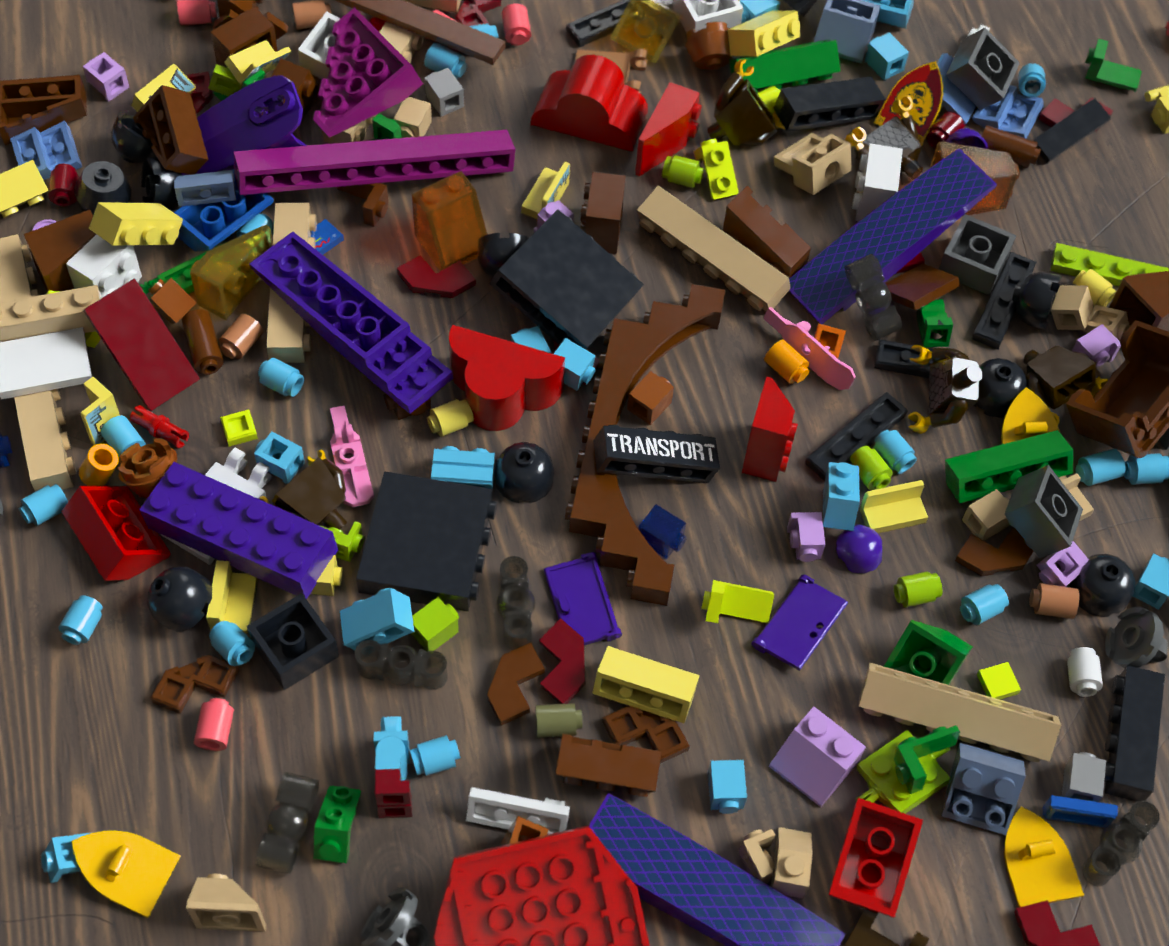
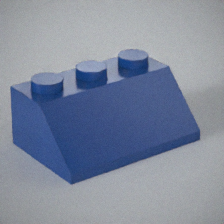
(211, 223)

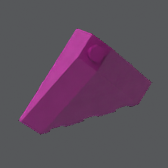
(362, 76)

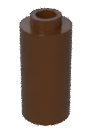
(1021, 149)
(202, 341)

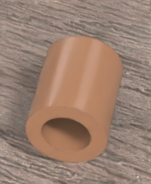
(309, 13)
(240, 337)
(1055, 601)

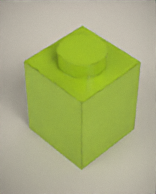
(435, 624)

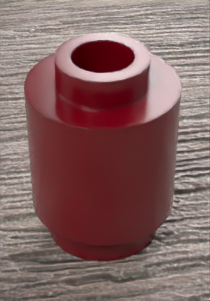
(943, 128)
(62, 185)

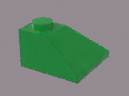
(929, 653)

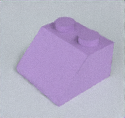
(817, 756)

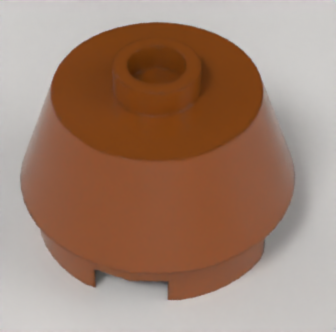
(709, 46)
(146, 465)

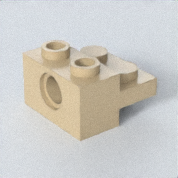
(815, 161)

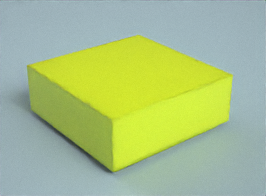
(239, 428)
(999, 681)

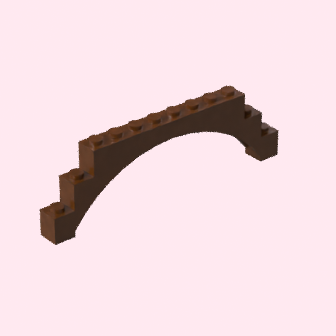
(598, 501)

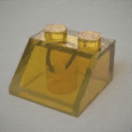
(647, 27)

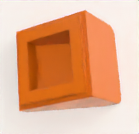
(830, 337)

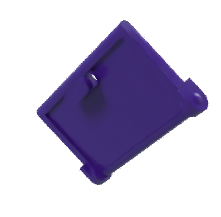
(581, 591)
(792, 630)

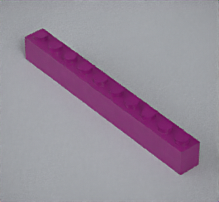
(372, 161)

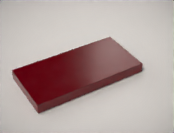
(141, 344)

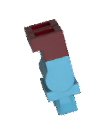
(391, 770)

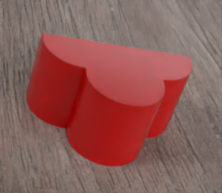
(592, 104)
(503, 377)

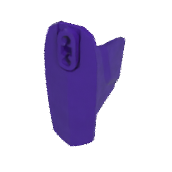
(239, 126)

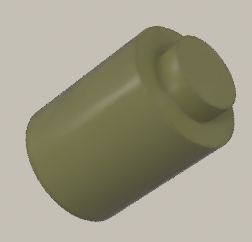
(557, 720)

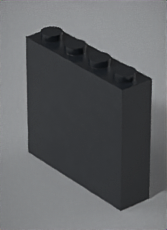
(566, 282)
(427, 540)

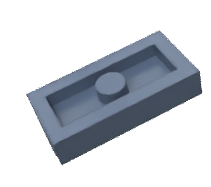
(205, 188)

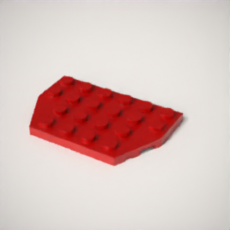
(541, 894)

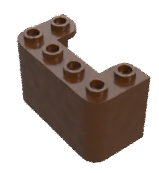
(1134, 403)

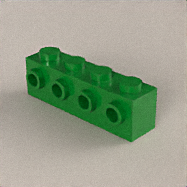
(792, 64)
(1000, 466)

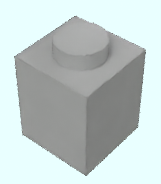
(444, 92)
(1084, 777)

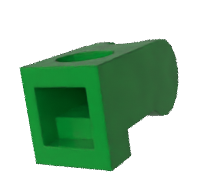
(934, 319)

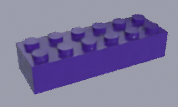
(239, 529)

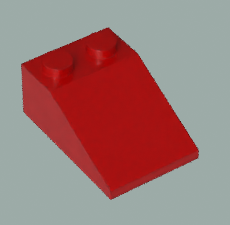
(668, 127)
(875, 857)

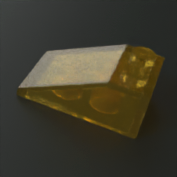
(224, 273)

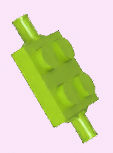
(883, 782)

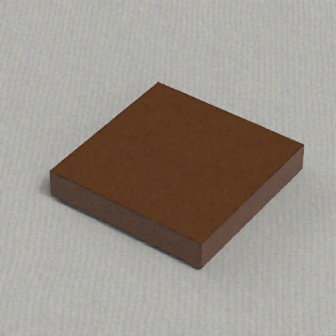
(921, 286)

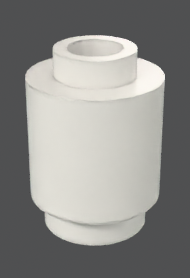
(1084, 671)

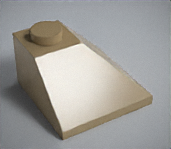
(223, 905)

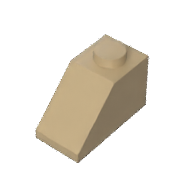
(792, 862)

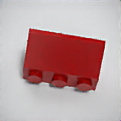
(770, 434)
(114, 531)

